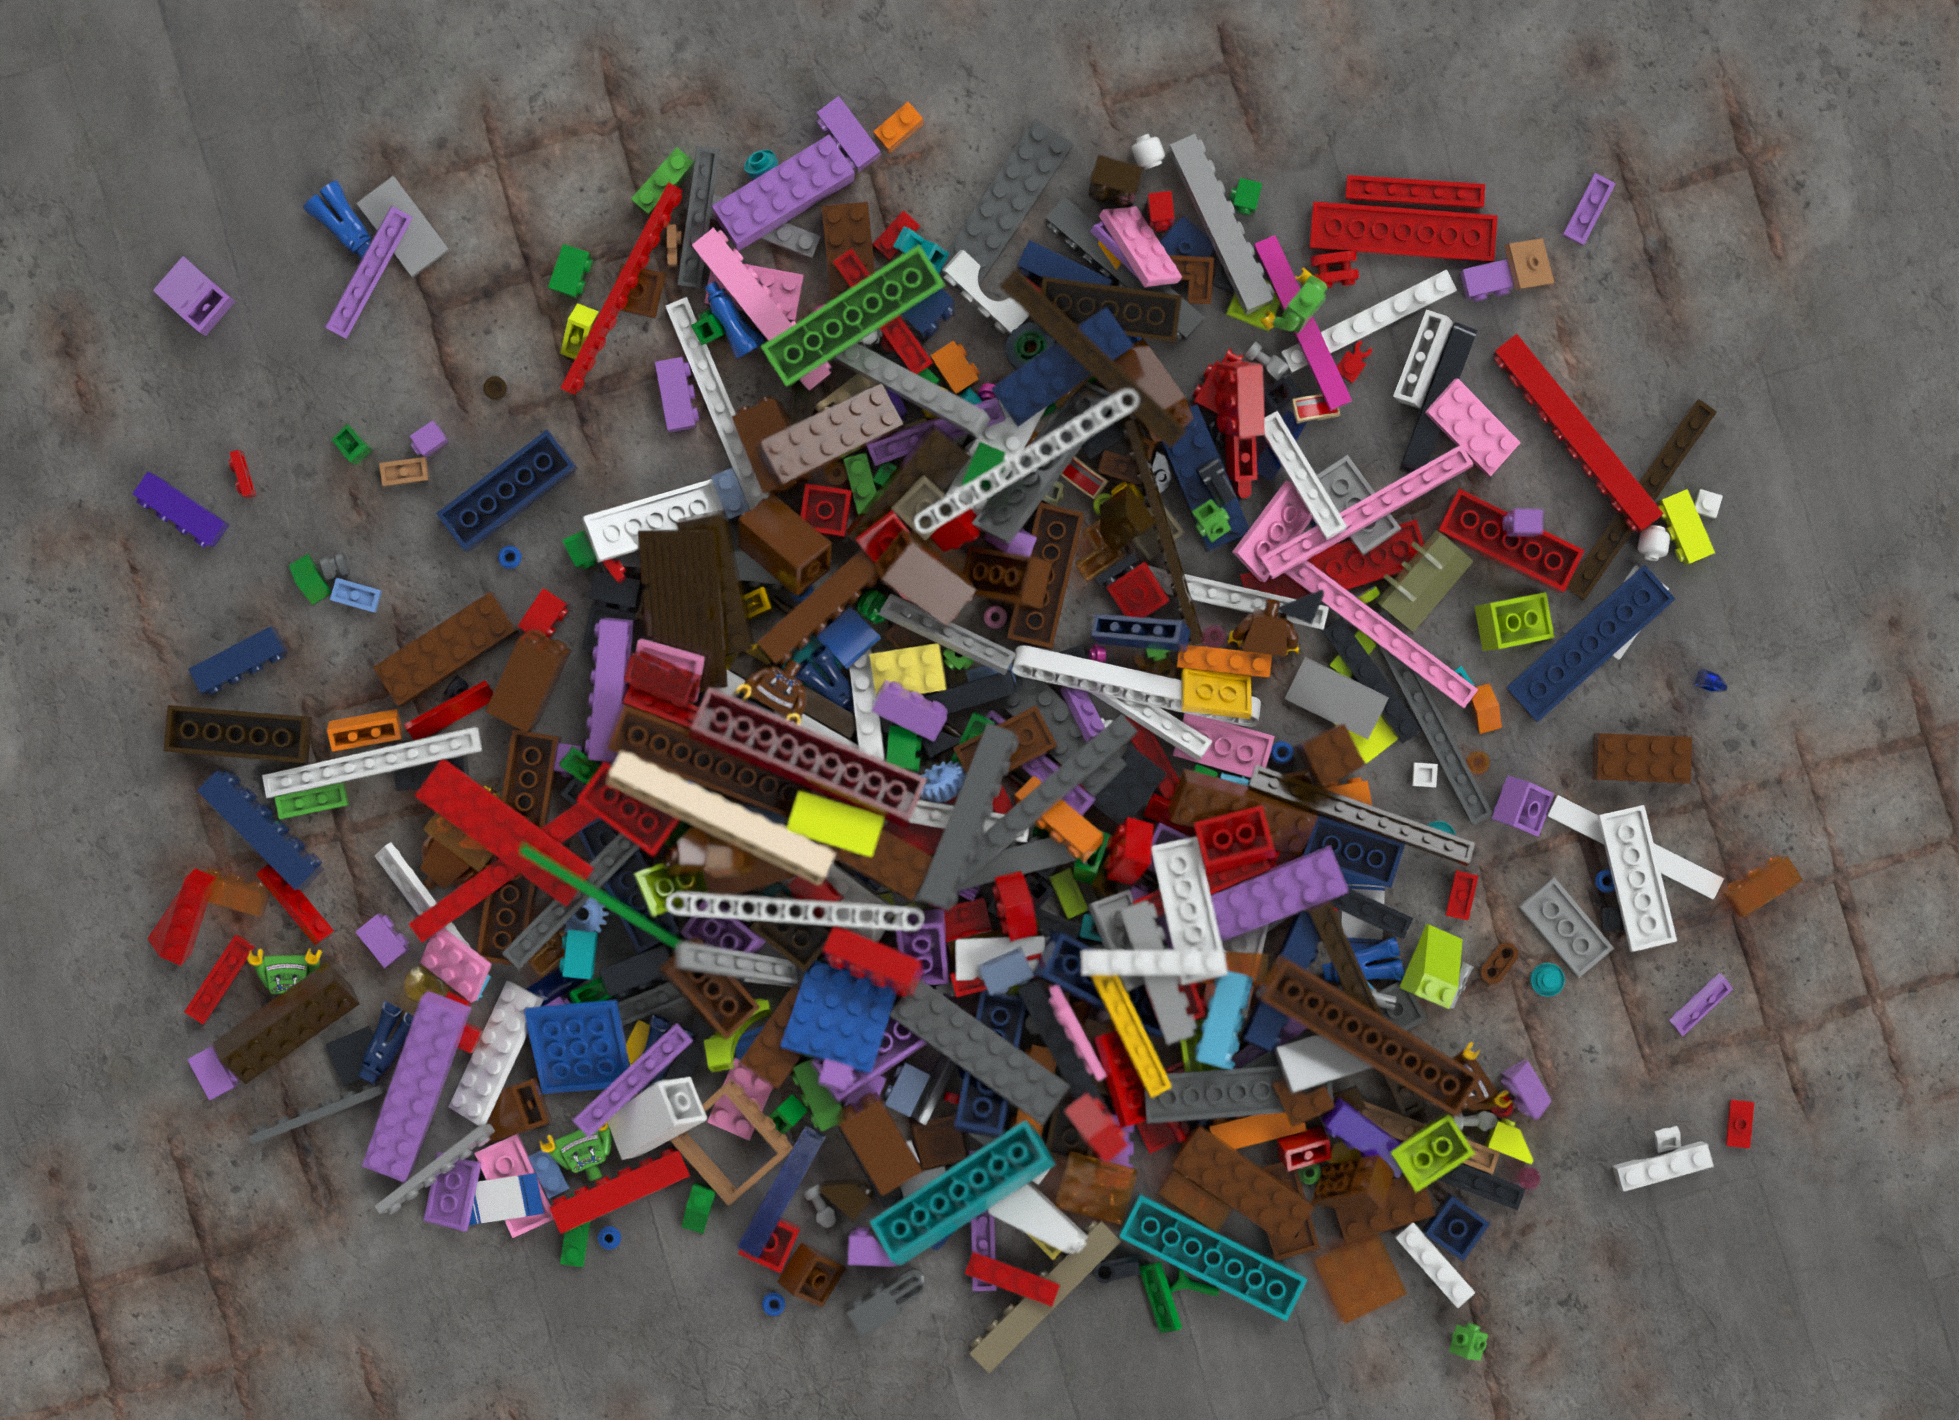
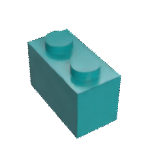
(579, 954)

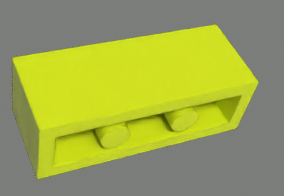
(1685, 527)

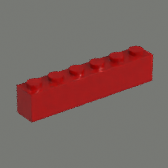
(618, 1191)

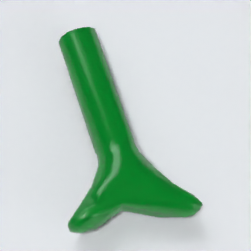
(1184, 1283)

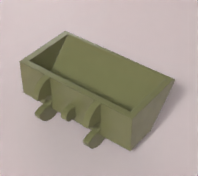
(1424, 580)

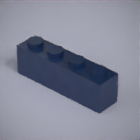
(1041, 262)
(1140, 632)
(238, 660)

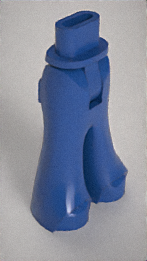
(349, 231)
(739, 333)
(1386, 970)

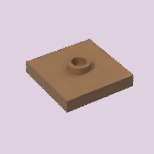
(1529, 264)

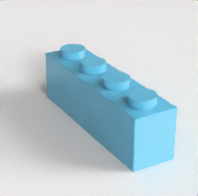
(1224, 1020)

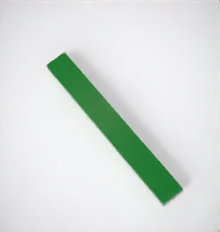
(599, 895)

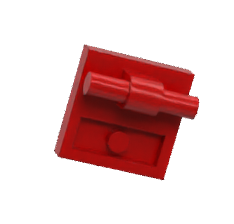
(966, 919)
(1162, 1133)

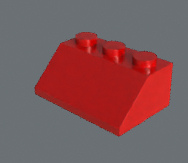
(1234, 839)

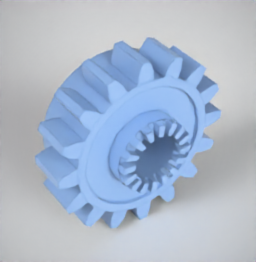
(943, 782)
(593, 922)

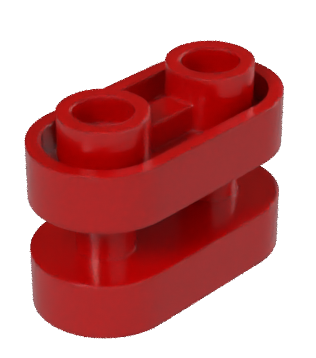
(1346, 276)

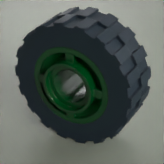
(1024, 337)

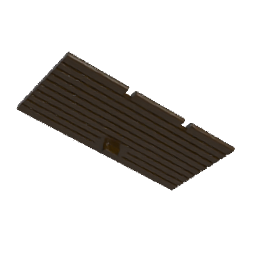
(685, 596)

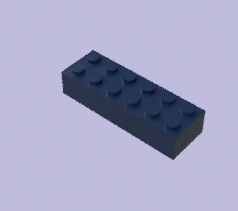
(1056, 370)
(1185, 456)
(507, 491)
(261, 829)
(623, 883)
(1300, 948)
(1063, 966)
(980, 1108)

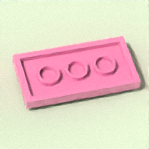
(1140, 246)
(783, 285)
(1473, 427)
(1277, 524)
(1232, 746)
(1075, 1033)
(510, 1159)

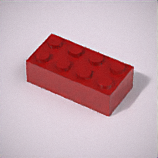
(632, 817)
(873, 961)

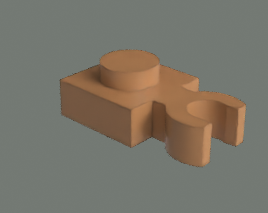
(674, 239)

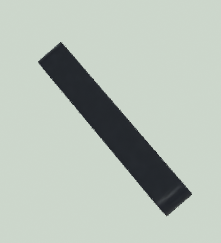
(1448, 369)
(967, 694)

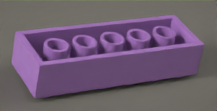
(783, 193)
(610, 688)
(895, 1046)

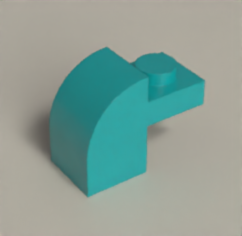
(909, 239)

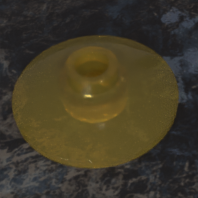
(421, 977)

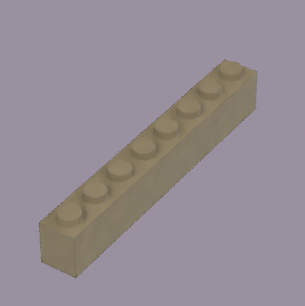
(1028, 1313)

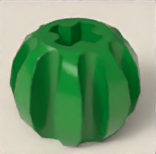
(870, 605)

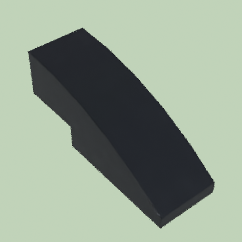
(1279, 395)

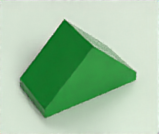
(351, 445)
(309, 579)
(591, 992)

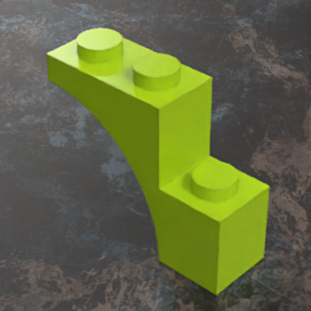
(721, 1051)

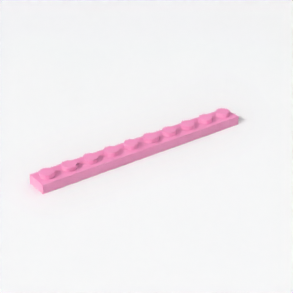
(1369, 510)
(1384, 633)

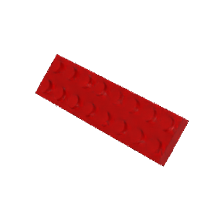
(1403, 232)
(1346, 564)
(499, 828)

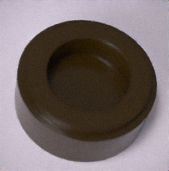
(495, 388)

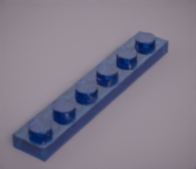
(781, 1192)

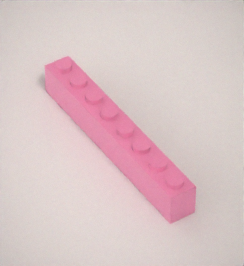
(748, 293)

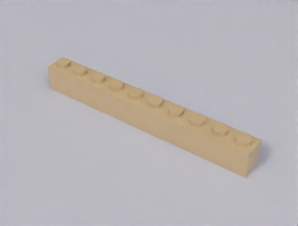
(720, 817)

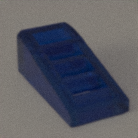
(1710, 681)

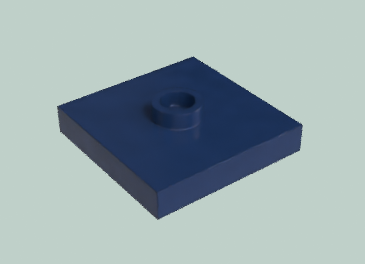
(1186, 240)

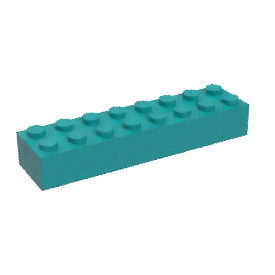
(962, 1193)
(1212, 1256)

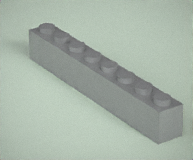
(1220, 224)
(914, 389)

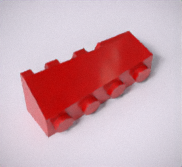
(180, 924)

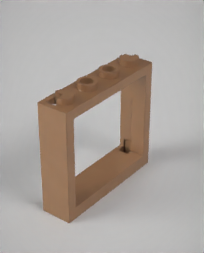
(706, 1166)

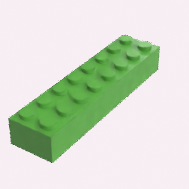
(853, 316)

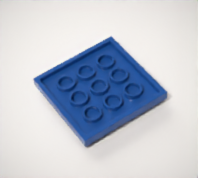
(839, 1017)
(577, 1045)

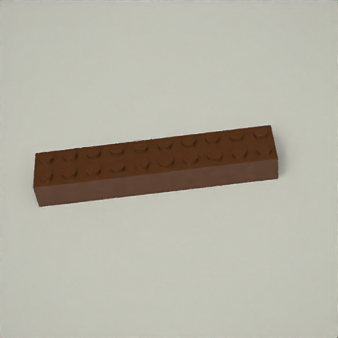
(676, 753)
(529, 791)
(1368, 1035)

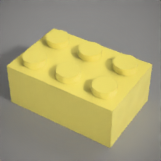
(912, 667)

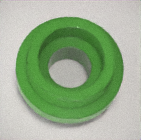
(1314, 1178)

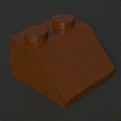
(687, 854)
(811, 1275)

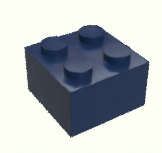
(929, 313)
(1455, 1227)

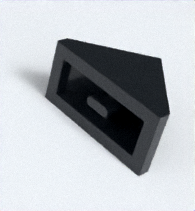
(1305, 607)
(941, 745)
(1038, 888)

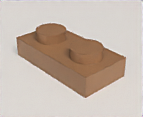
(404, 471)

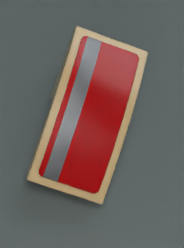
(1312, 408)
(1084, 478)

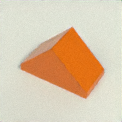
(1486, 709)

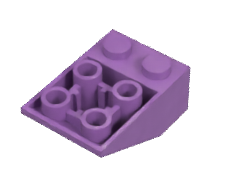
(194, 296)
(1527, 1089)

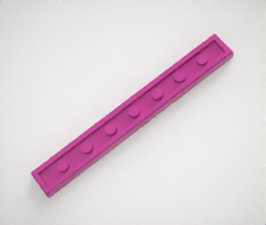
(1310, 337)

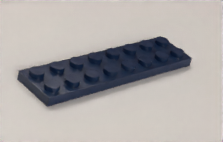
(1590, 643)

